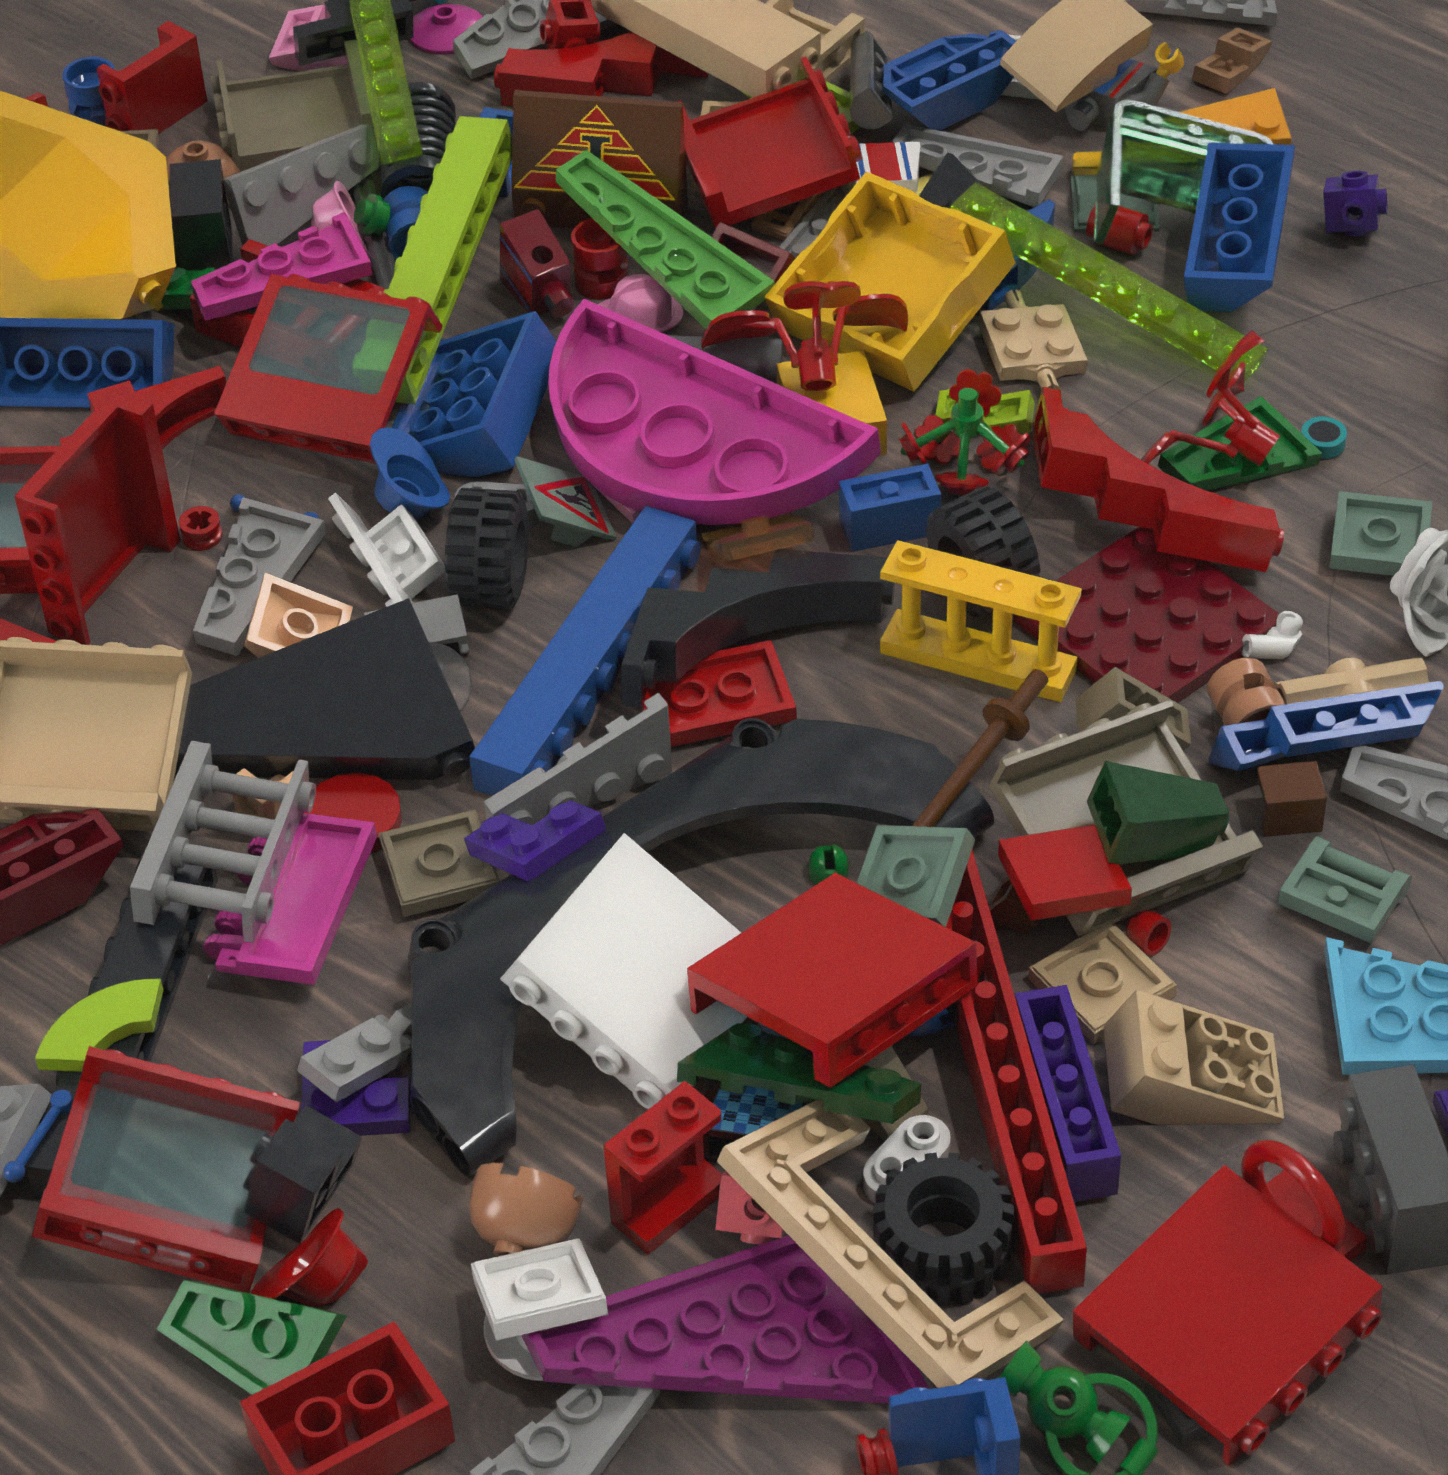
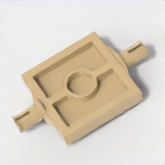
(1032, 342)

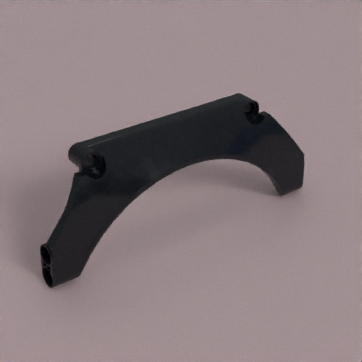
(469, 1016)

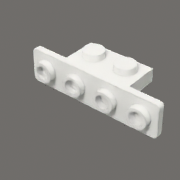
(394, 548)

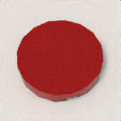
(359, 798)

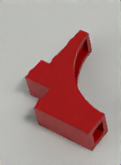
(176, 403)

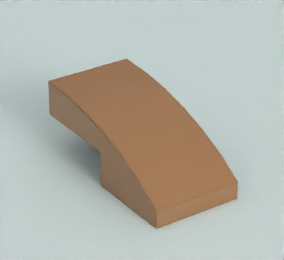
(1233, 60)

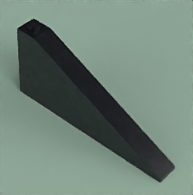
(341, 700)

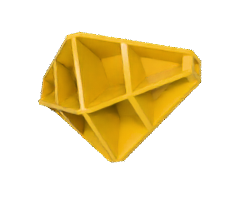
(79, 217)

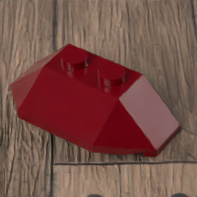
(51, 866)

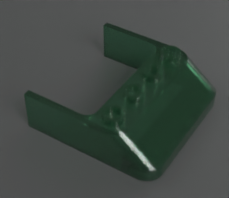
(1156, 158)

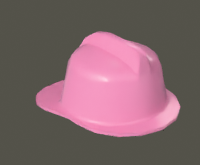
(332, 204)
(645, 302)

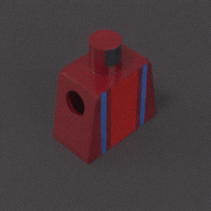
(535, 265)

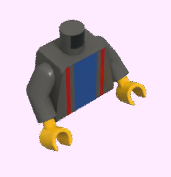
(1132, 82)

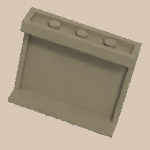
(289, 110)
(1050, 789)

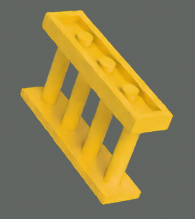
(972, 652)

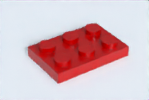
(726, 690)

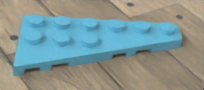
(1387, 1010)

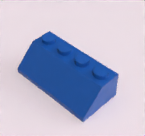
(1237, 224)
(64, 359)

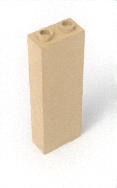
(730, 39)

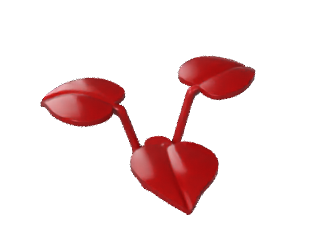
(816, 357)
(1247, 432)

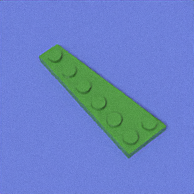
(676, 253)

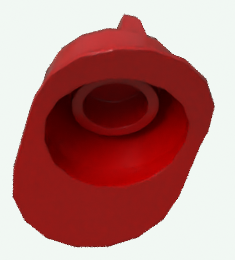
(317, 1268)

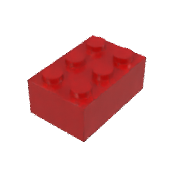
(351, 1412)

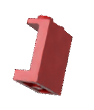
(157, 86)
(660, 1168)

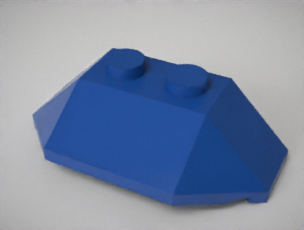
(949, 77)

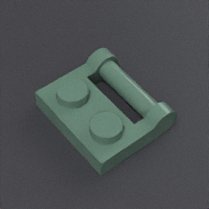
(1343, 890)

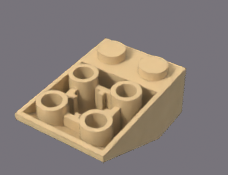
(1189, 1066)

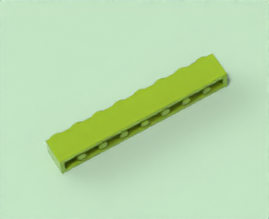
(450, 230)

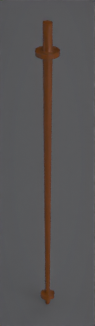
(1004, 720)

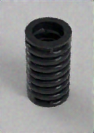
(435, 120)

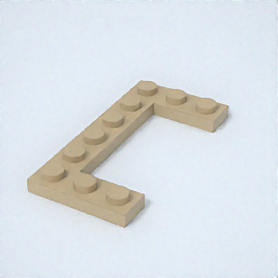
(773, 1172)

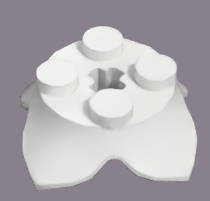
(1424, 591)

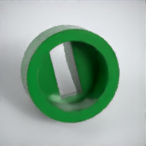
(827, 854)

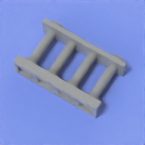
(186, 813)

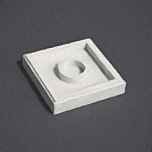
(538, 1289)

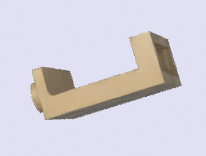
(835, 40)

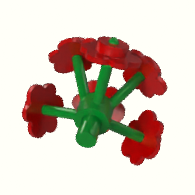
(938, 440)

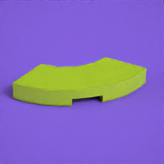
(99, 1023)

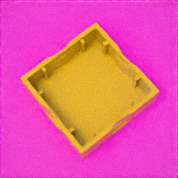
(903, 247)

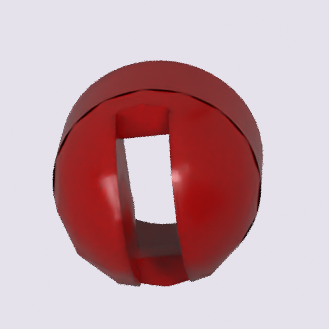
(1149, 931)

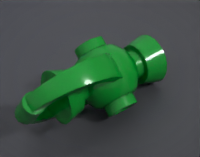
(1083, 1417)

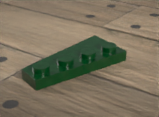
(757, 1059)

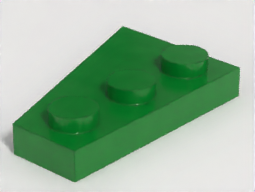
(1215, 469)

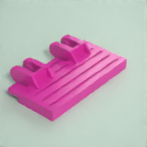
(308, 903)

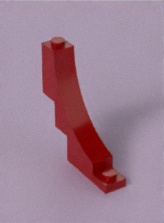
(613, 65)
(1185, 519)

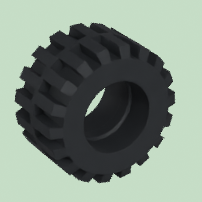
(986, 530)
(487, 547)
(948, 1193)

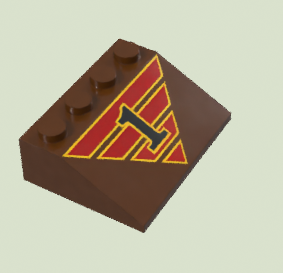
(630, 135)

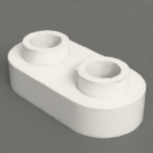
(904, 1145)

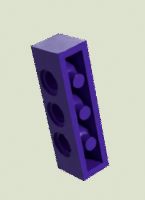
(1071, 1092)

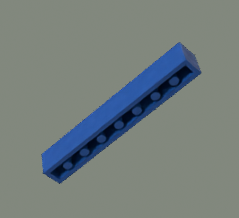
(584, 653)

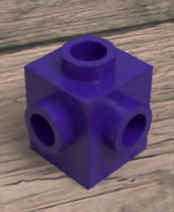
(1354, 203)

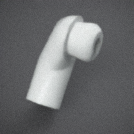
(1278, 641)

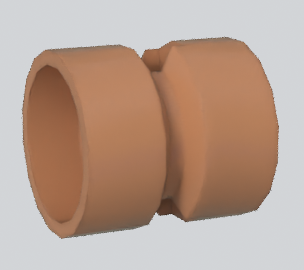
(1243, 691)

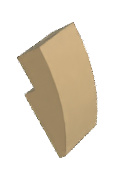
(1076, 49)

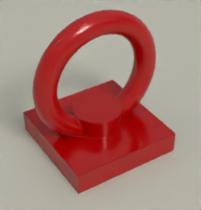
(1302, 1194)

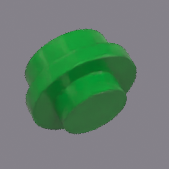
(372, 215)

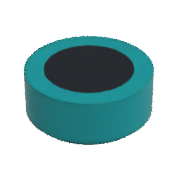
(1326, 434)

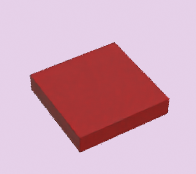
(1063, 872)

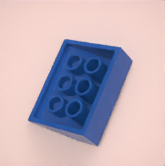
(481, 396)

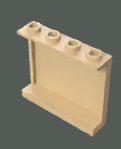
(90, 729)

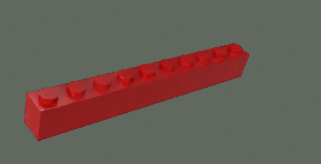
(1013, 1105)

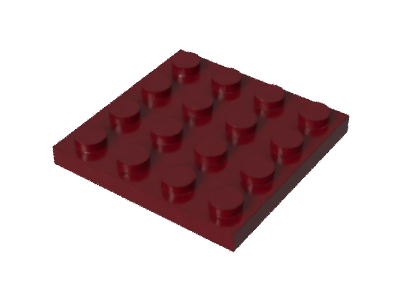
(1156, 616)

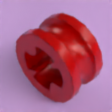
(197, 518)
(876, 1454)

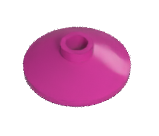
(440, 25)

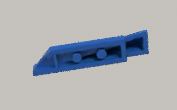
(1326, 725)

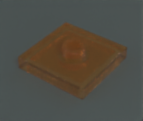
(758, 536)

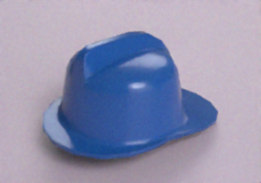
(406, 474)

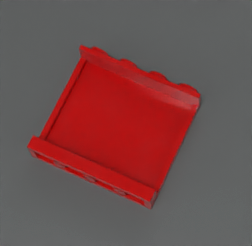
(770, 150)
(96, 510)
(838, 974)
(1231, 1311)

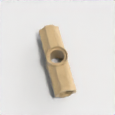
(1353, 677)

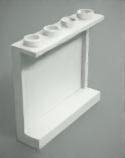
(617, 967)

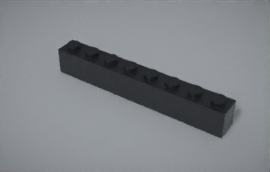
(133, 954)

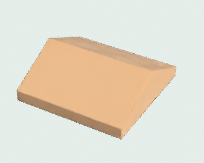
(289, 615)

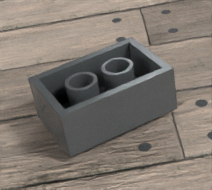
(1395, 1167)

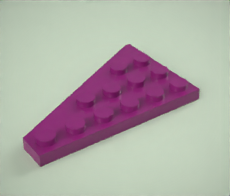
(733, 1326)

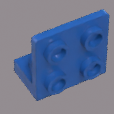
(956, 1424)

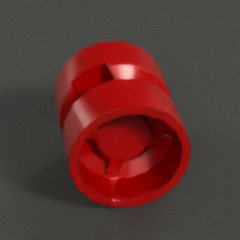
(597, 260)

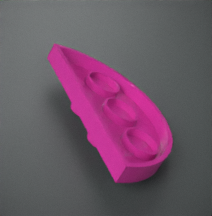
(690, 430)

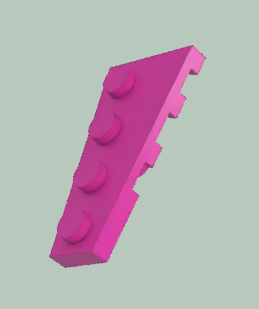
(317, 255)

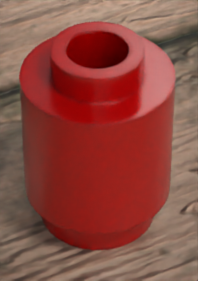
(1127, 232)

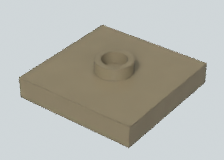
(433, 864)

